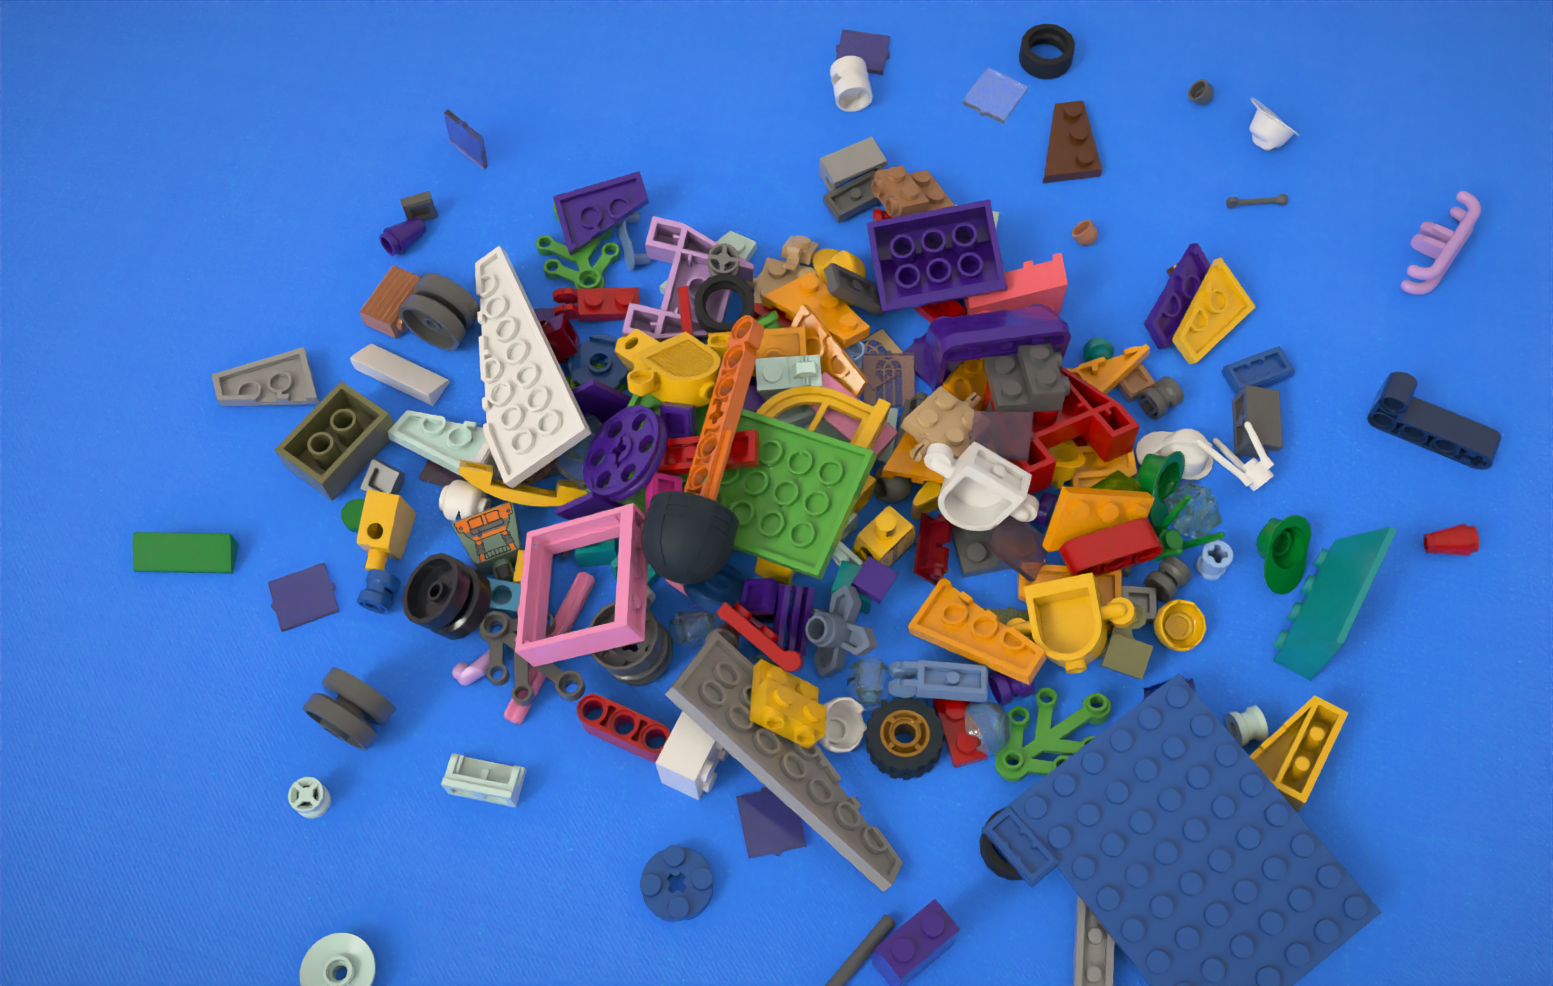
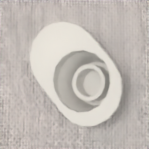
(1268, 129)
(1164, 443)

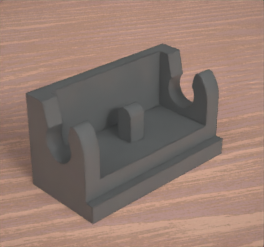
(1263, 411)

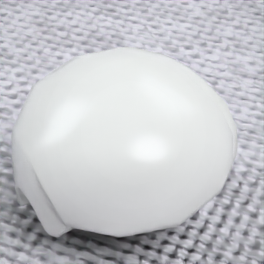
(843, 725)

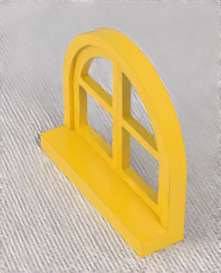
(871, 417)

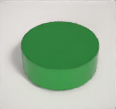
(352, 513)

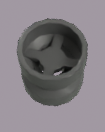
(1161, 397)
(1168, 578)

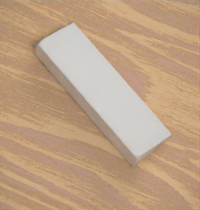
(399, 373)

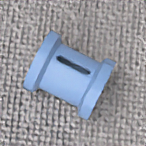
(1214, 560)

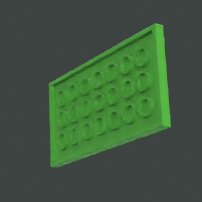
(796, 497)

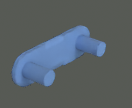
(630, 258)

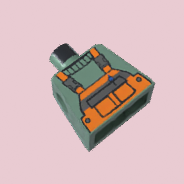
(492, 540)

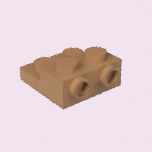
(908, 193)

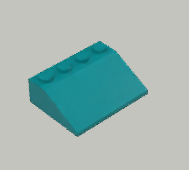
(1331, 601)

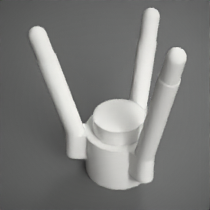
(1250, 474)

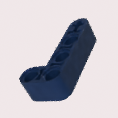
(1431, 426)

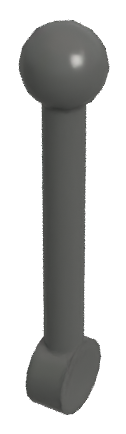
(1233, 202)

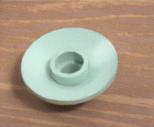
(331, 954)

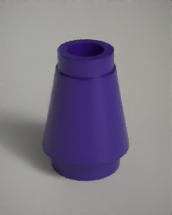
(401, 236)

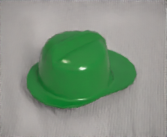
(1160, 478)
(1284, 550)

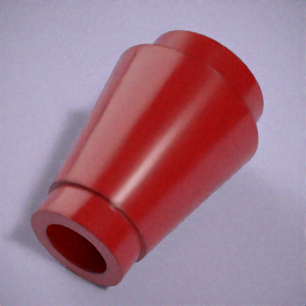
(1455, 540)

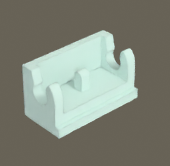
(483, 780)

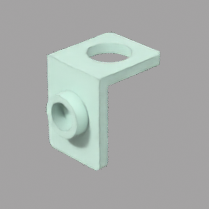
(843, 552)

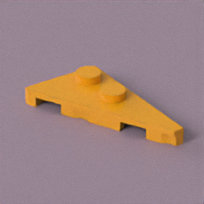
(1108, 373)

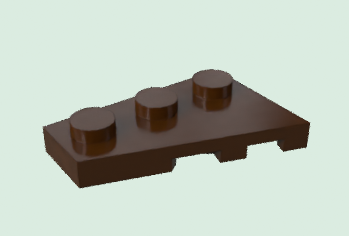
(1071, 145)

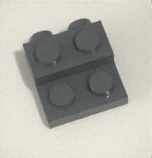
(1027, 380)
(973, 555)

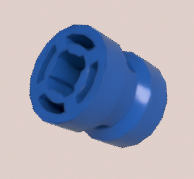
(378, 591)

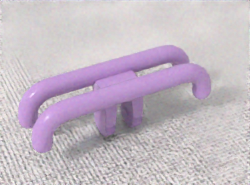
(1441, 245)

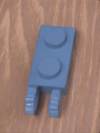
(939, 680)

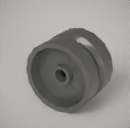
(439, 311)
(351, 705)

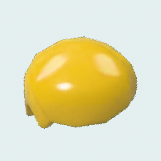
(1179, 625)

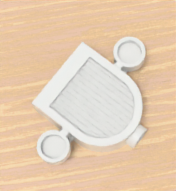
(980, 487)

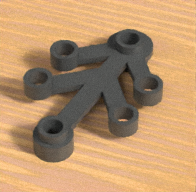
(521, 666)

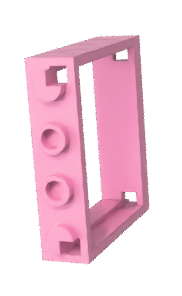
(631, 587)

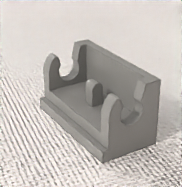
(850, 162)

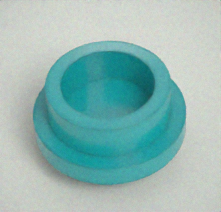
(1097, 348)

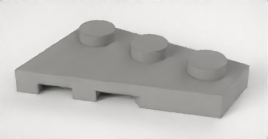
(269, 381)

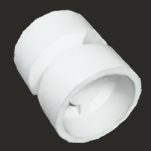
(851, 83)

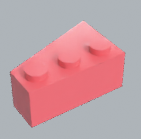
(1026, 286)

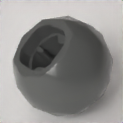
(891, 490)

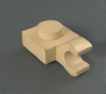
(798, 250)

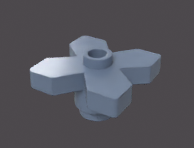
(836, 632)

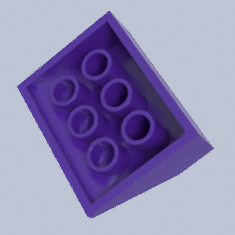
(936, 256)

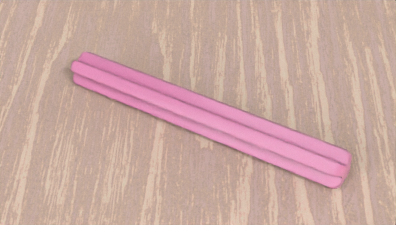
(564, 620)

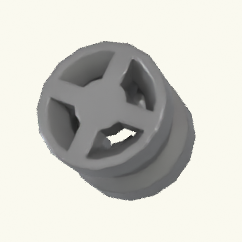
(723, 255)

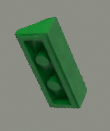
(184, 552)

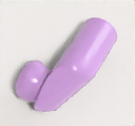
(468, 674)

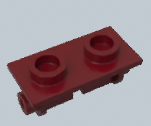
(931, 556)

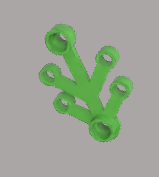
(581, 258)
(1047, 738)

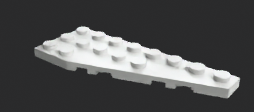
(526, 393)

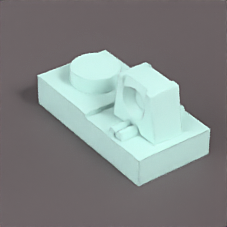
(787, 372)

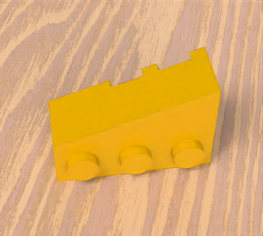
(1299, 749)

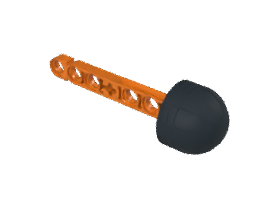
(689, 532)

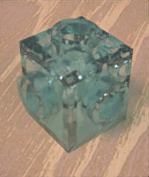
(1198, 515)

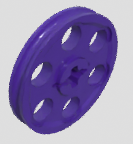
(625, 453)

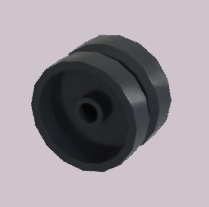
(447, 596)

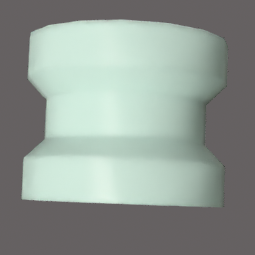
(1247, 725)
(303, 792)

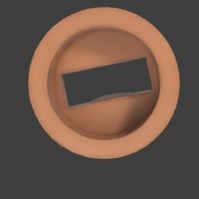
(1085, 233)

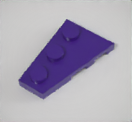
(598, 208)
(1177, 296)

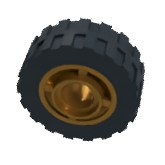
(899, 758)

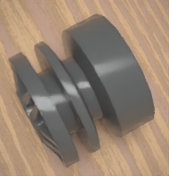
(638, 666)

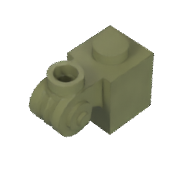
(1123, 652)

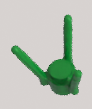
(1172, 540)

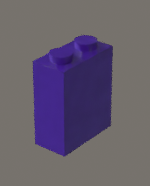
(915, 945)

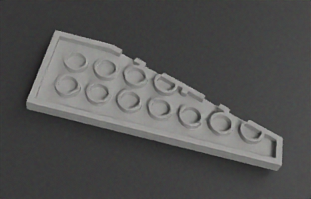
(718, 698)

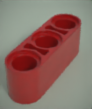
(1112, 548)
(616, 715)

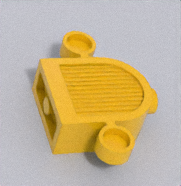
(679, 369)
(1071, 620)

